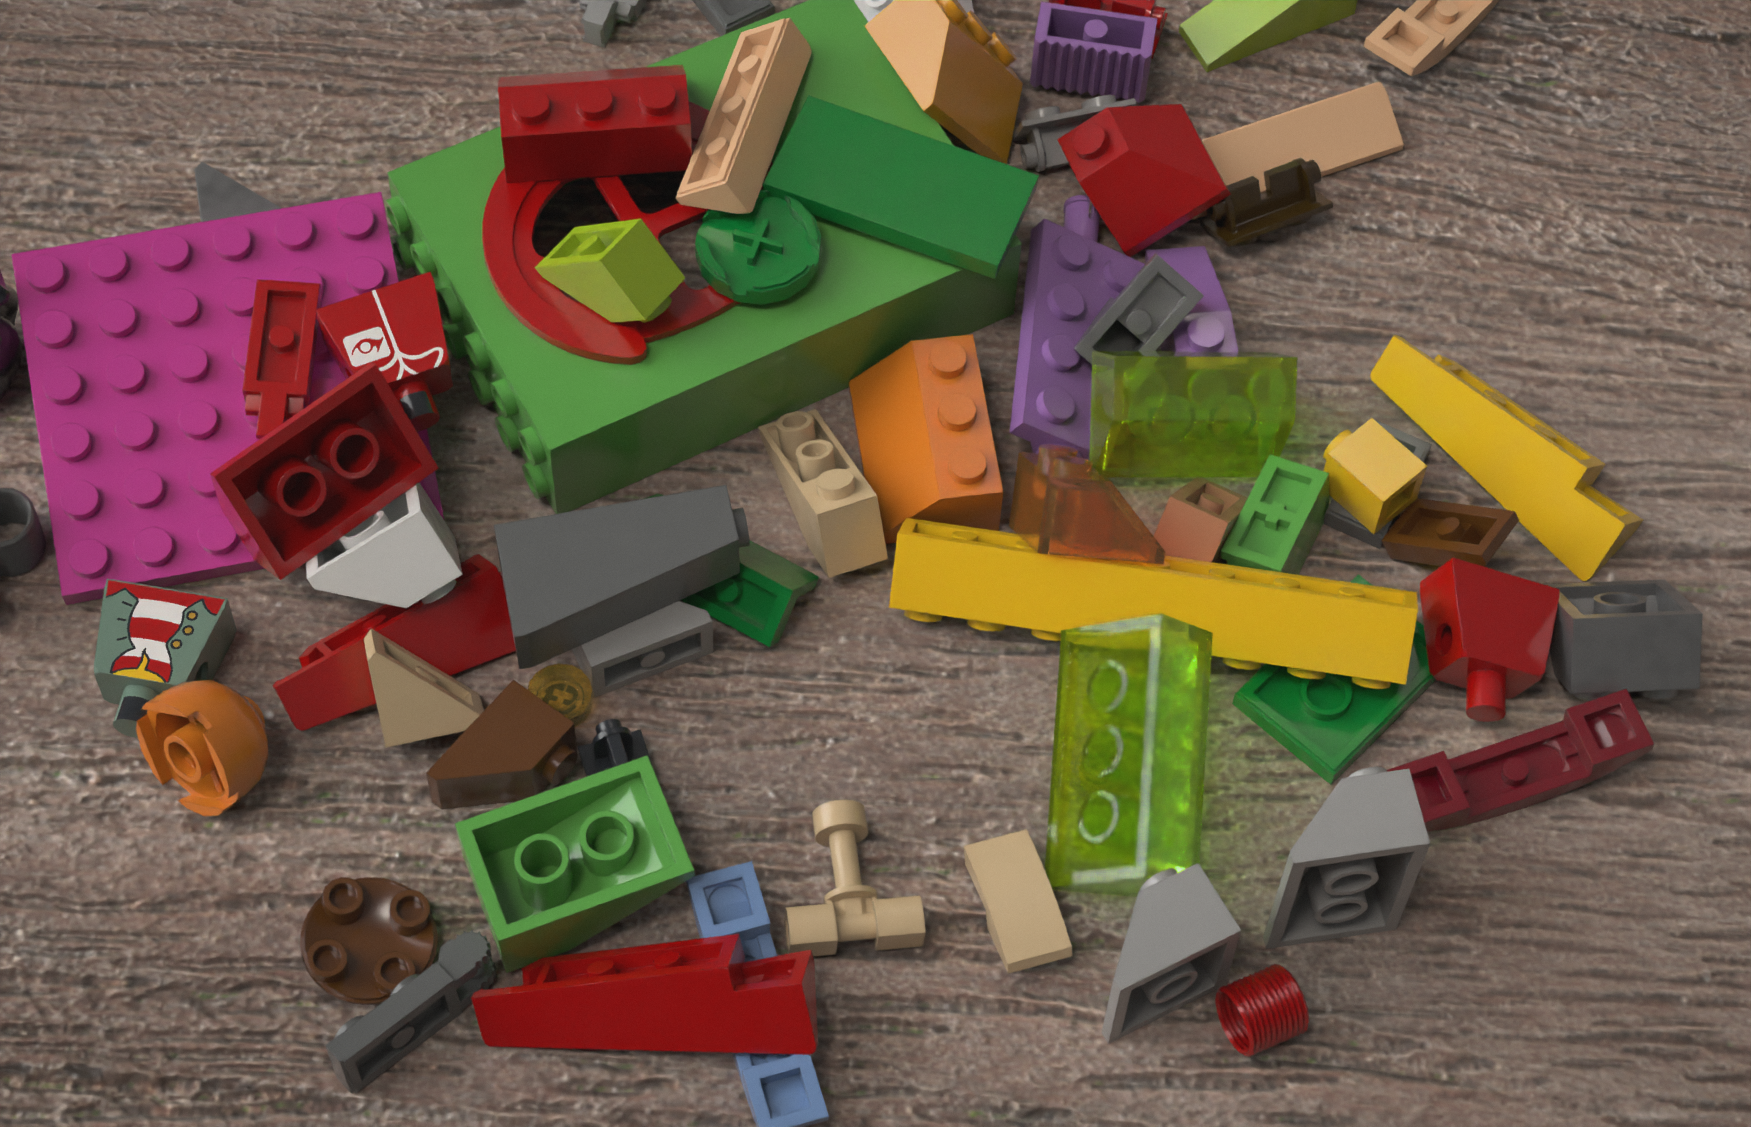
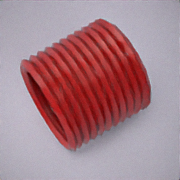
(1262, 1010)

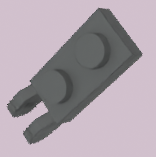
(413, 1012)

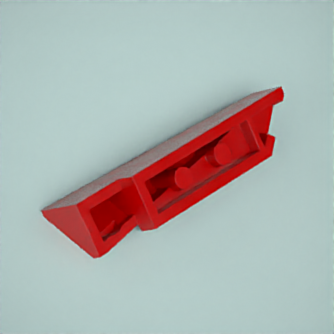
(450, 634)
(658, 999)

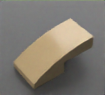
(1018, 901)

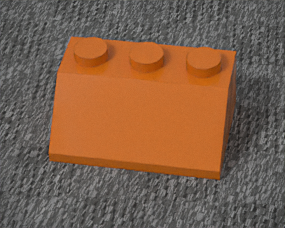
(928, 436)

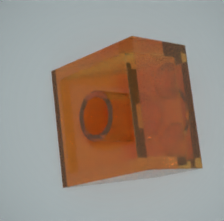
(1075, 510)

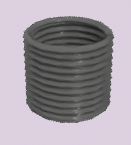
(29, 546)

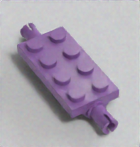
(1064, 292)

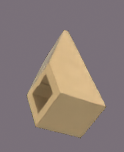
(825, 493)

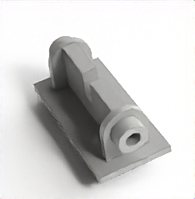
(1048, 124)

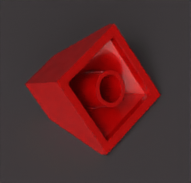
(1143, 171)

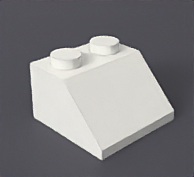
(392, 556)

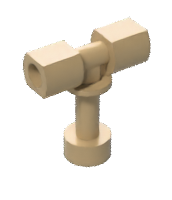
(852, 908)

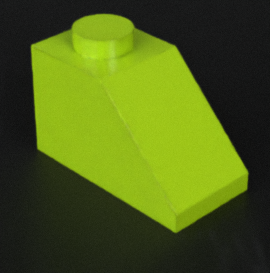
(614, 270)

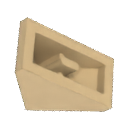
(414, 696)

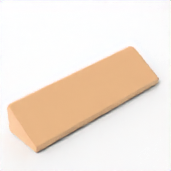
(746, 119)
(1330, 132)

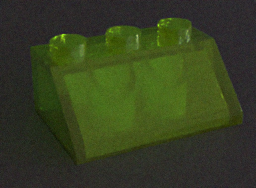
(1189, 412)

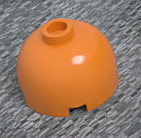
(206, 742)

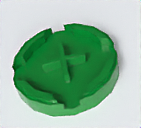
(759, 253)

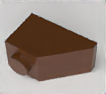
(505, 753)

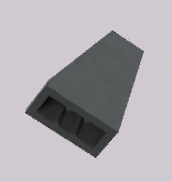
(612, 564)

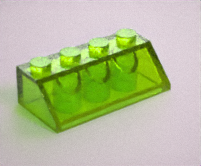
(1128, 754)

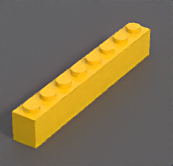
(1252, 612)

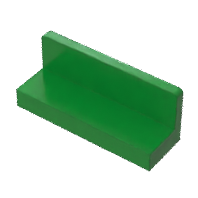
(759, 596)

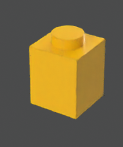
(1372, 474)

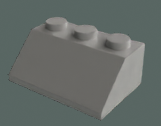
(1352, 862)

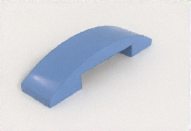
(777, 1086)

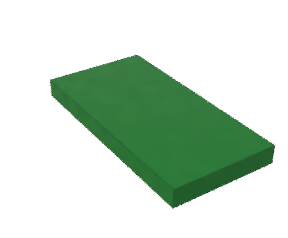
(902, 186)

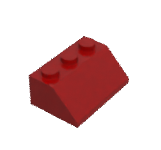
(595, 123)
(322, 472)

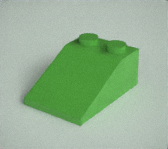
(573, 860)

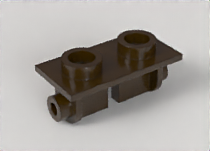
(1287, 202)

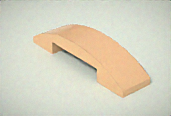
(1426, 32)

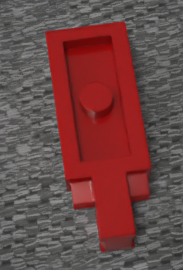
(280, 351)

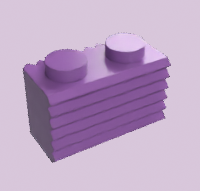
(1092, 51)

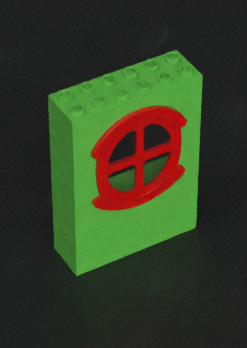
(630, 398)

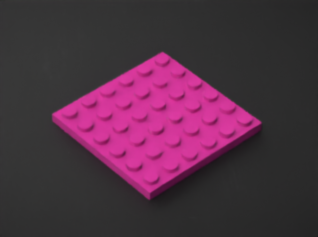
(143, 376)

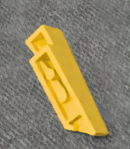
(1510, 455)

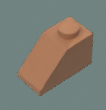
(1199, 520)

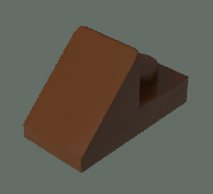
(1442, 530)

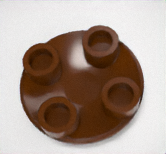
(367, 938)

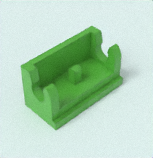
(1279, 518)

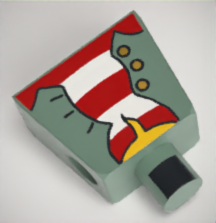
(154, 642)

